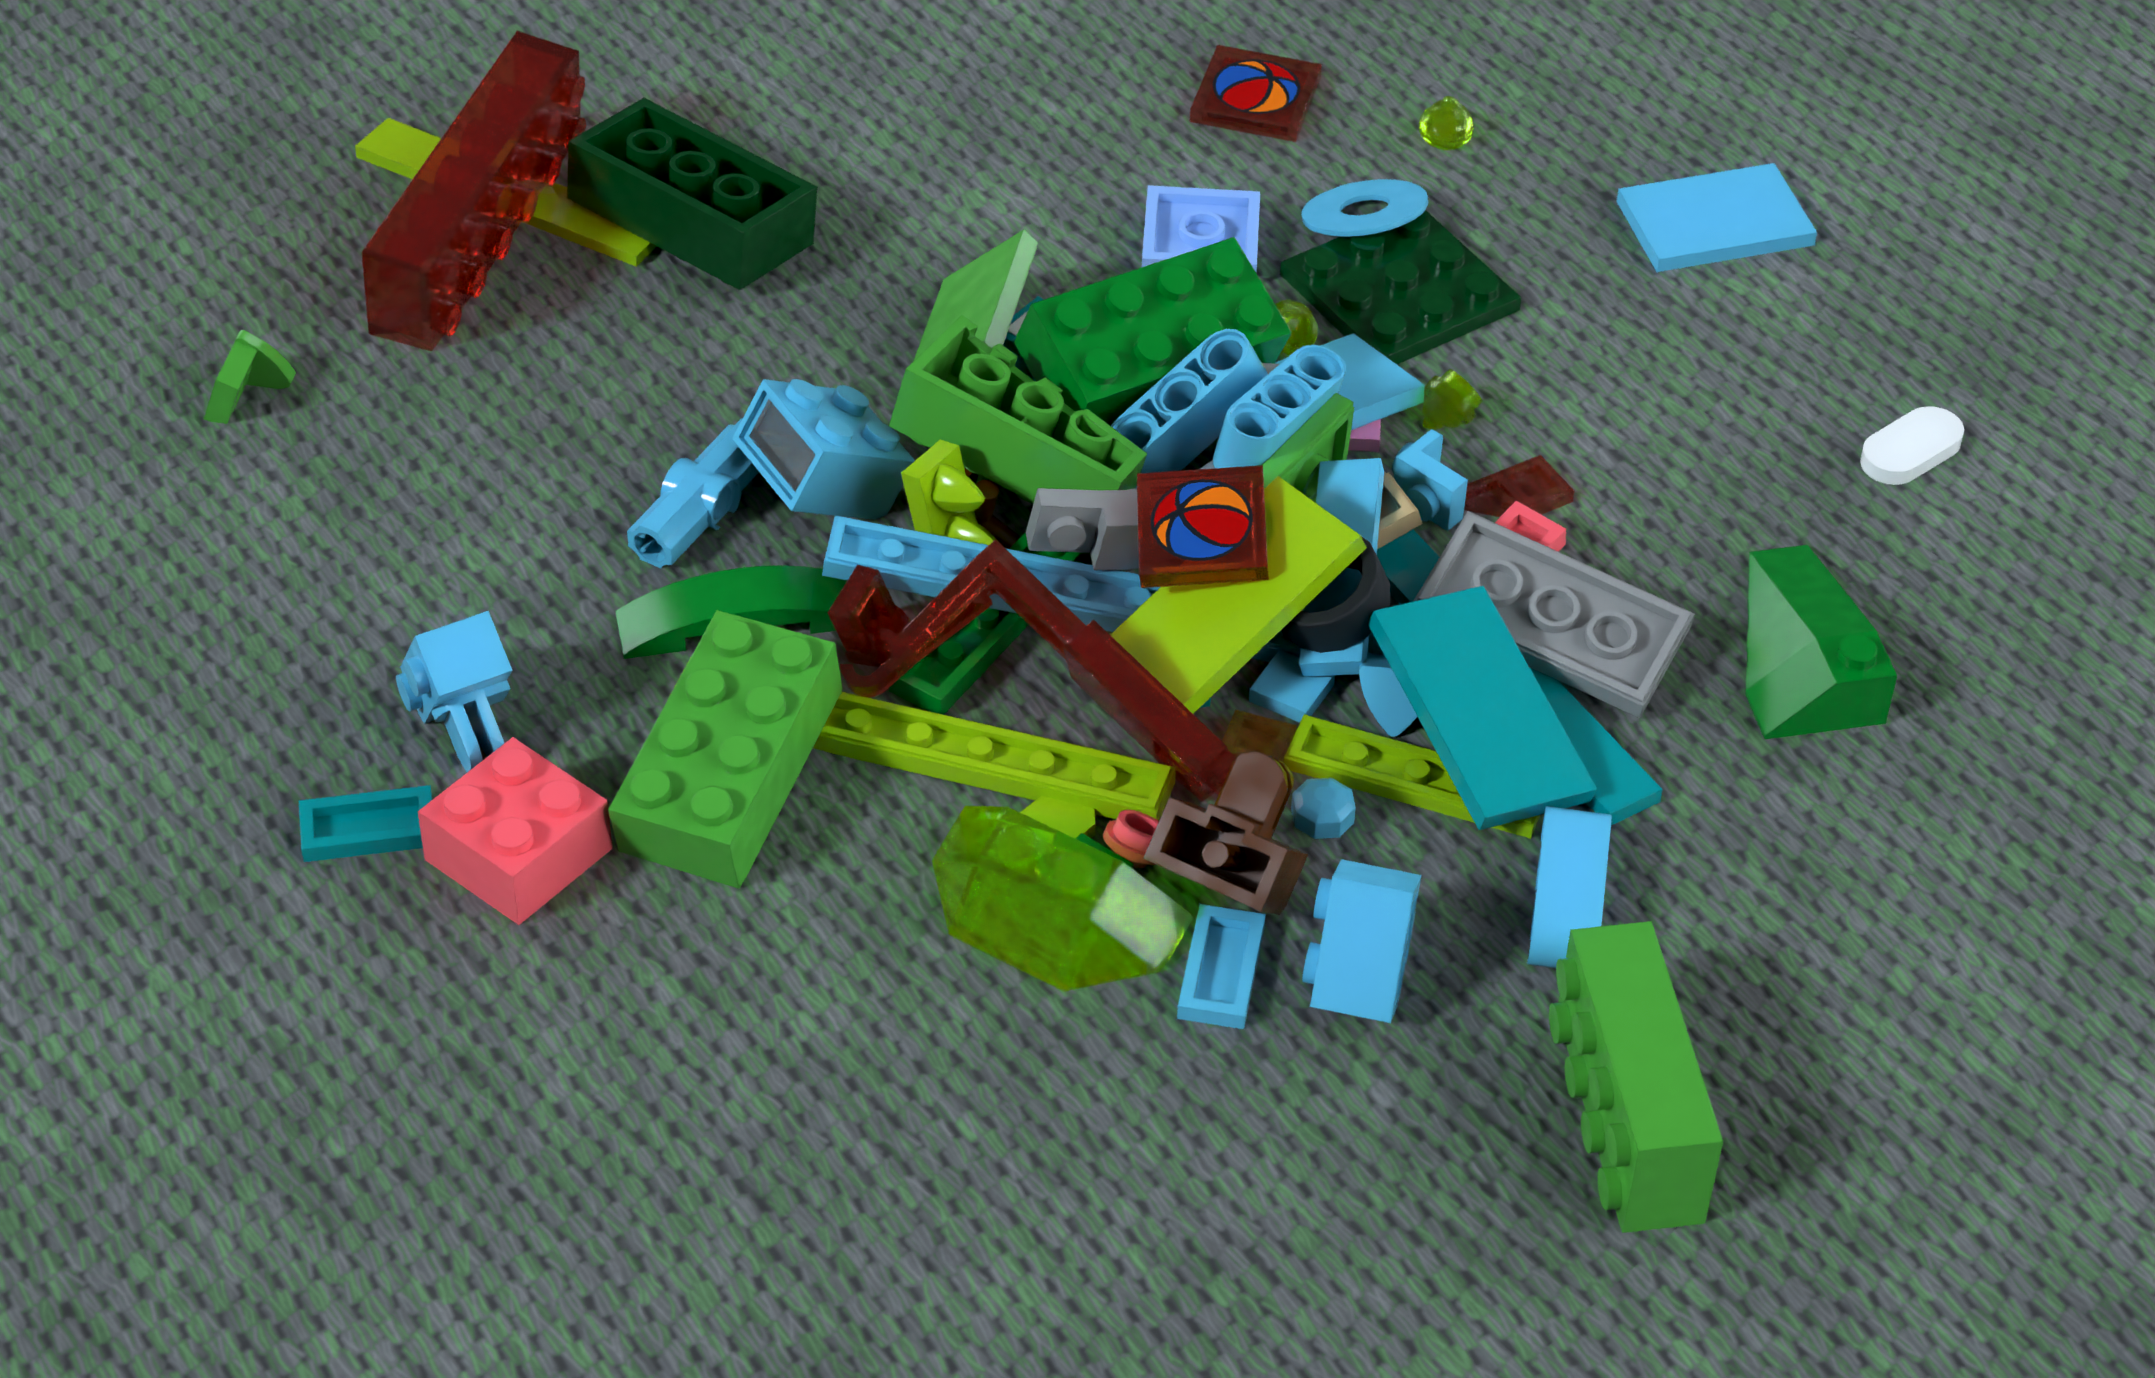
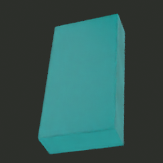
(362, 823)

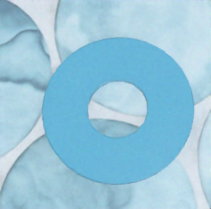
(1404, 198)

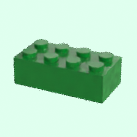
(1132, 329)

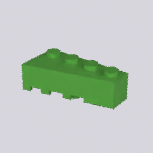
(1008, 422)

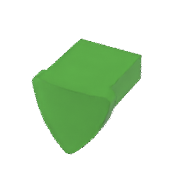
(248, 363)

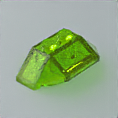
(1051, 902)

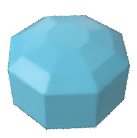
(1323, 808)

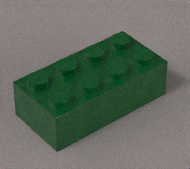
(691, 193)

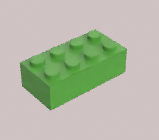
(727, 749)
(1635, 1078)

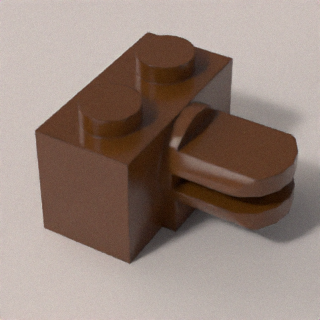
(1232, 841)

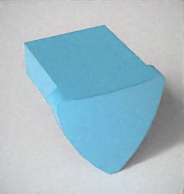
(1385, 695)

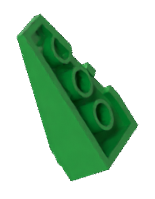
(1810, 649)

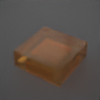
(1258, 734)

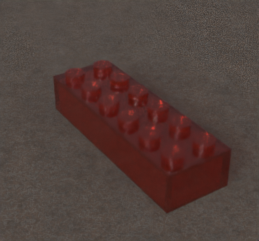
(473, 193)

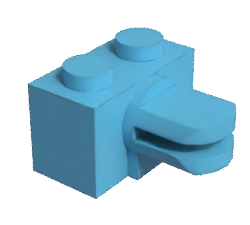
(457, 677)
(1362, 941)

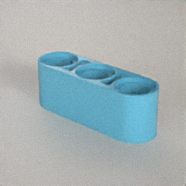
(1191, 401)
(1278, 406)
(1568, 880)

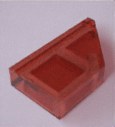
(1528, 482)

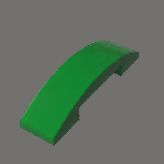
(765, 594)

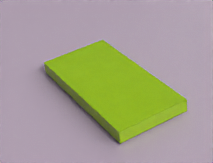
(1207, 632)

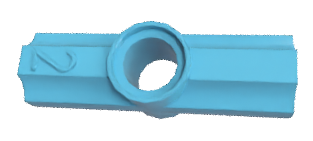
(691, 500)

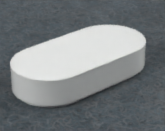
(1912, 445)

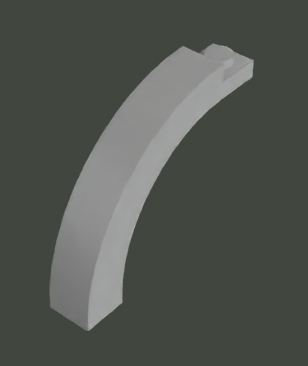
(1090, 523)

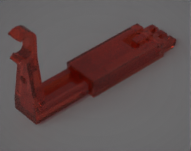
(1092, 655)

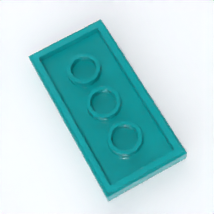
(1481, 707)

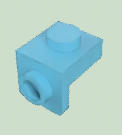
(1428, 483)

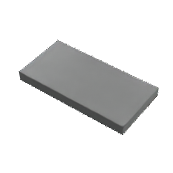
(1566, 613)

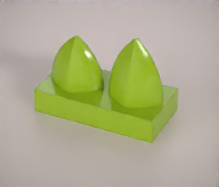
(943, 495)

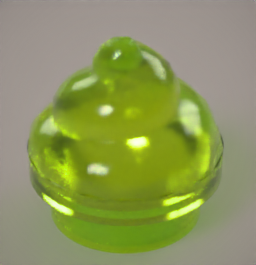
(1446, 124)
(1301, 323)
(1445, 399)

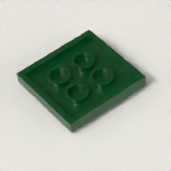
(1401, 287)

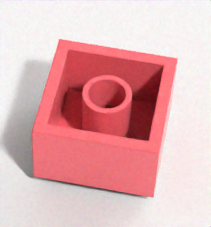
(515, 830)

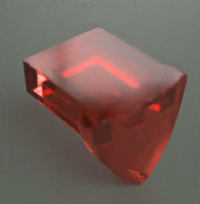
(860, 614)

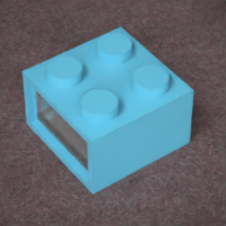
(823, 449)

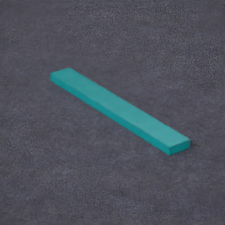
(1620, 781)

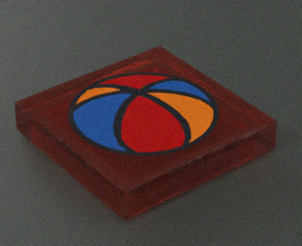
(1256, 93)
(1202, 526)

